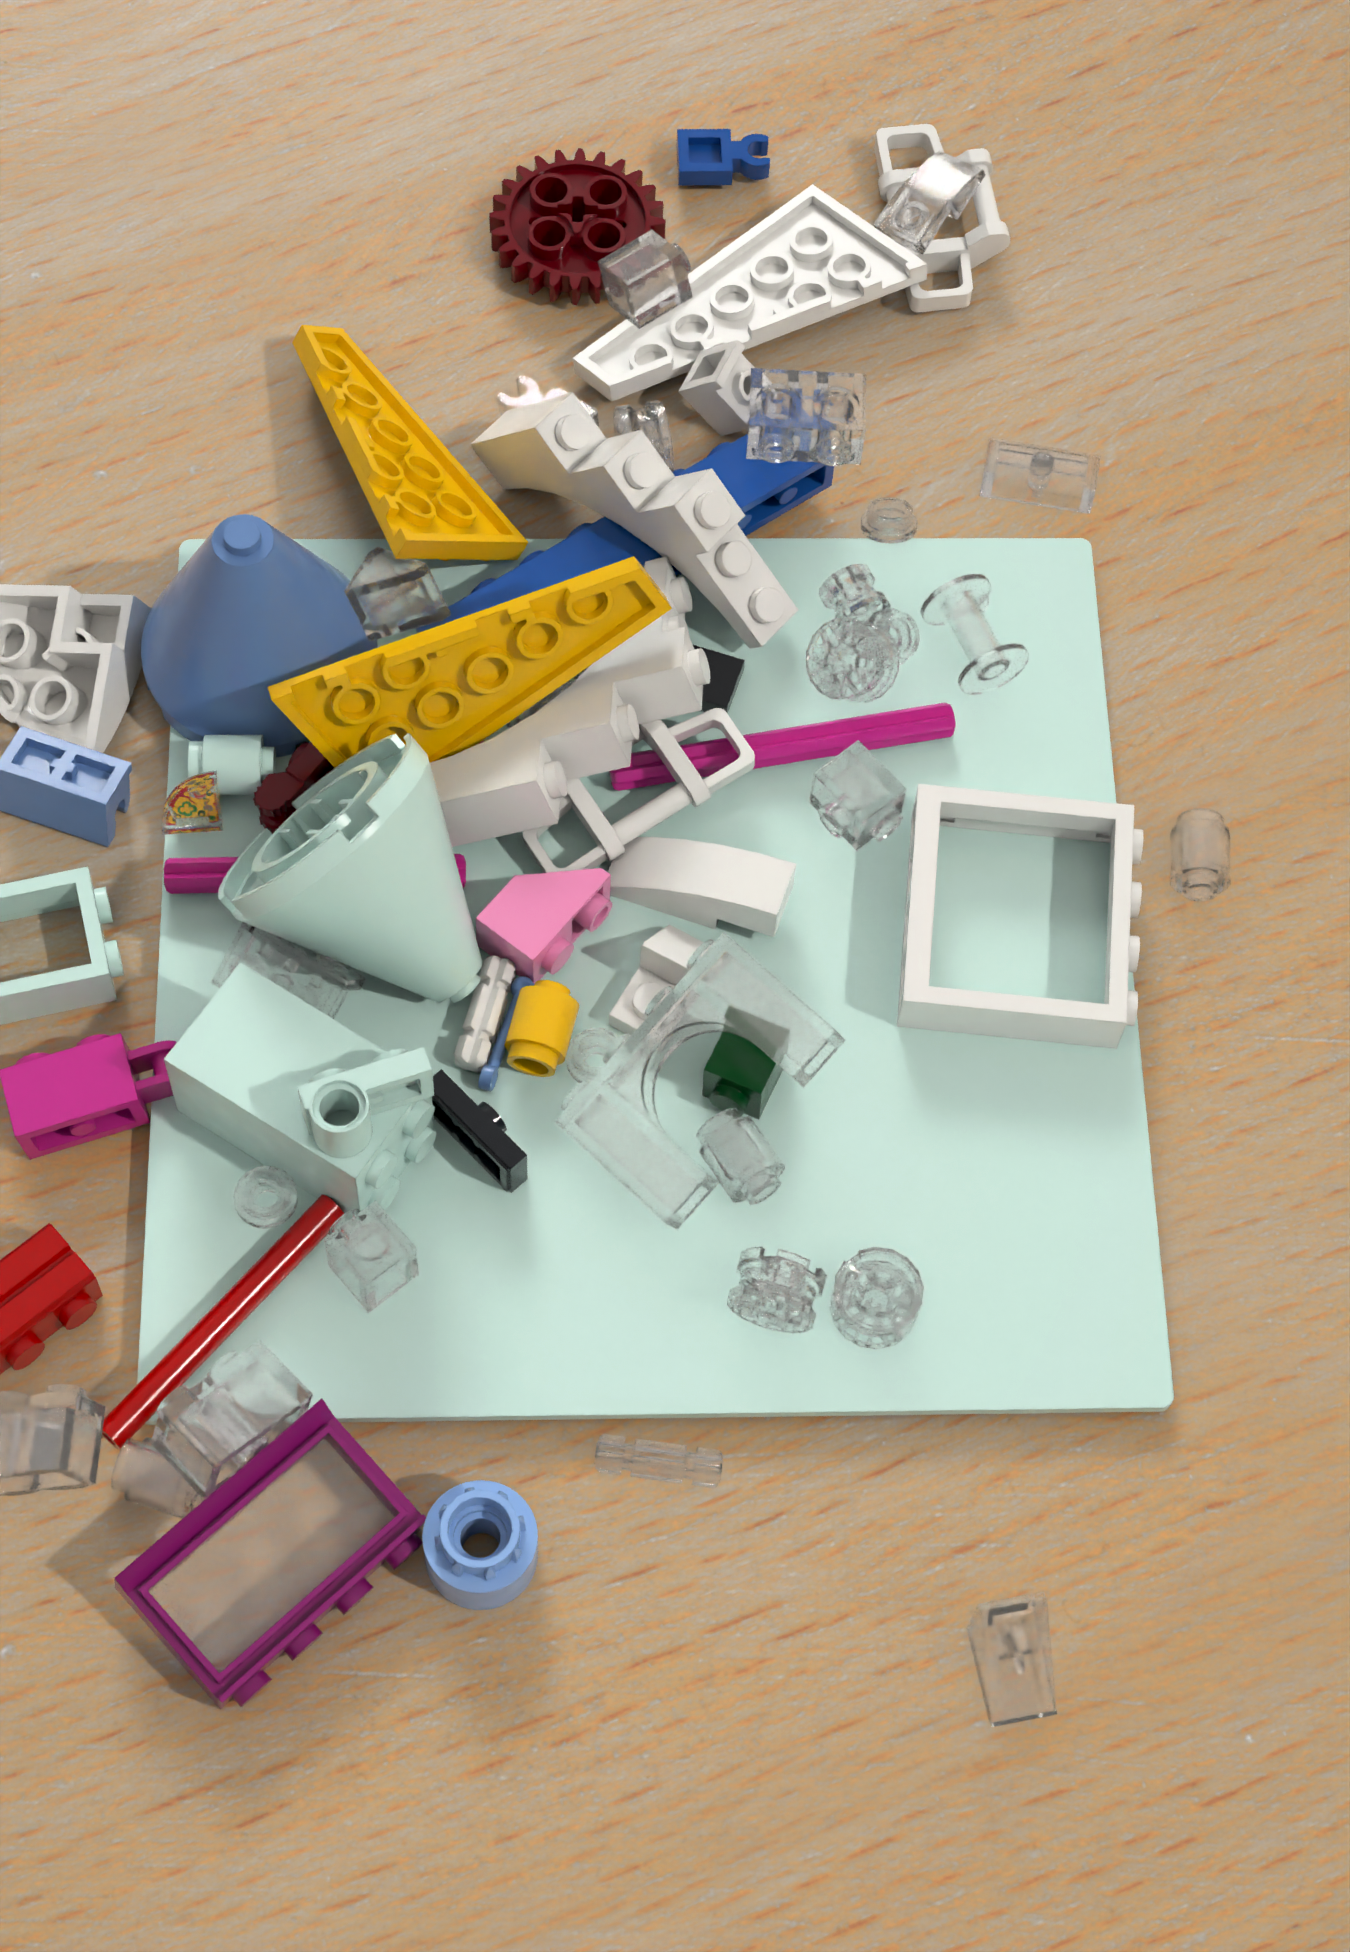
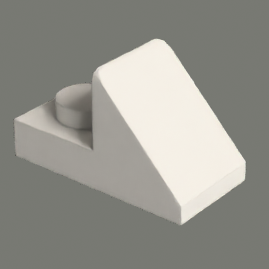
(661, 965)

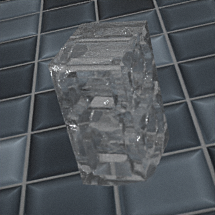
(805, 408)

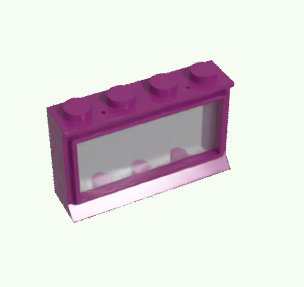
(271, 1556)

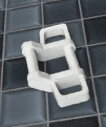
(947, 254)
(688, 790)

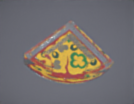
(193, 806)

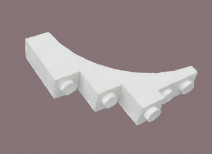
(624, 478)
(584, 731)

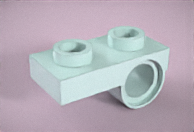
(384, 1084)

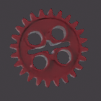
(576, 218)

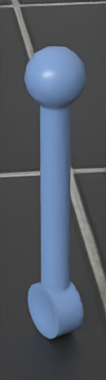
(490, 1071)

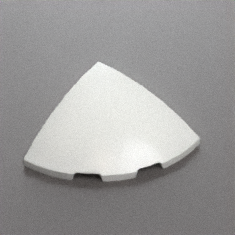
(69, 660)

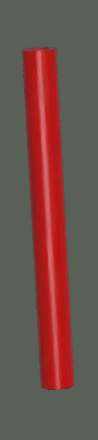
(220, 1321)

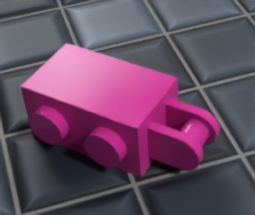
(83, 1092)

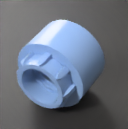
(471, 1510)

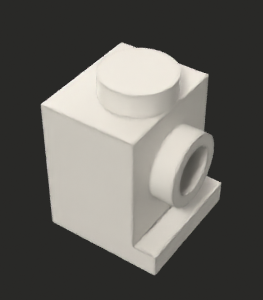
(720, 387)

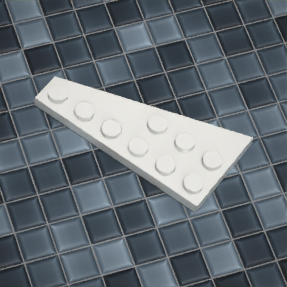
(772, 280)

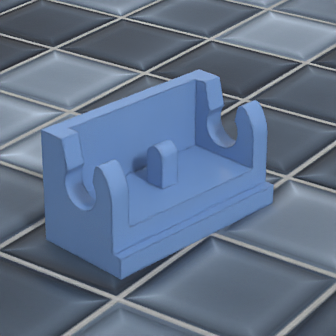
(63, 785)

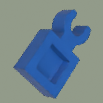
(712, 157)

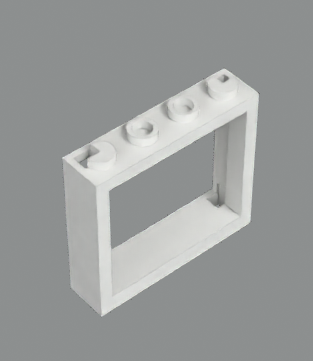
(1010, 1014)

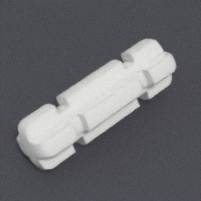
(485, 1013)

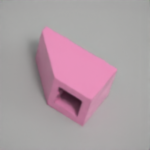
(542, 917)

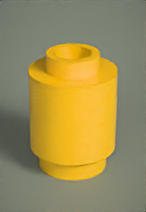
(541, 1028)

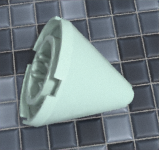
(366, 875)

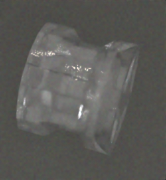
(852, 593)

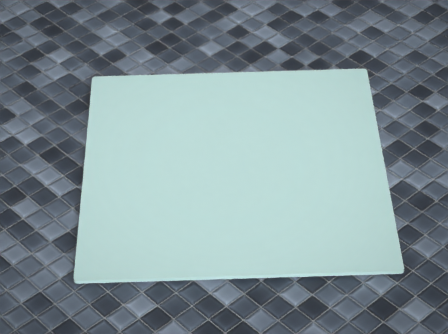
(978, 1157)

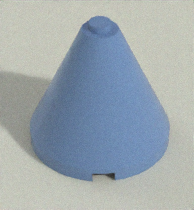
(241, 620)

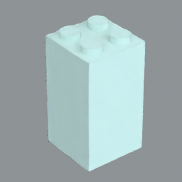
(241, 1077)

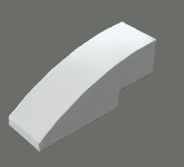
(704, 882)

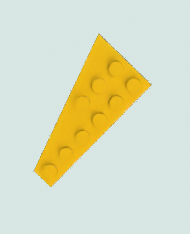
(407, 474)
(473, 672)

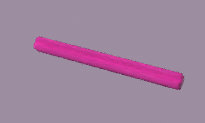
(797, 743)

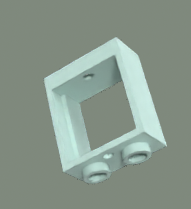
(71, 986)

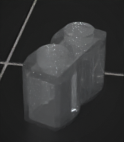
(49, 1440)

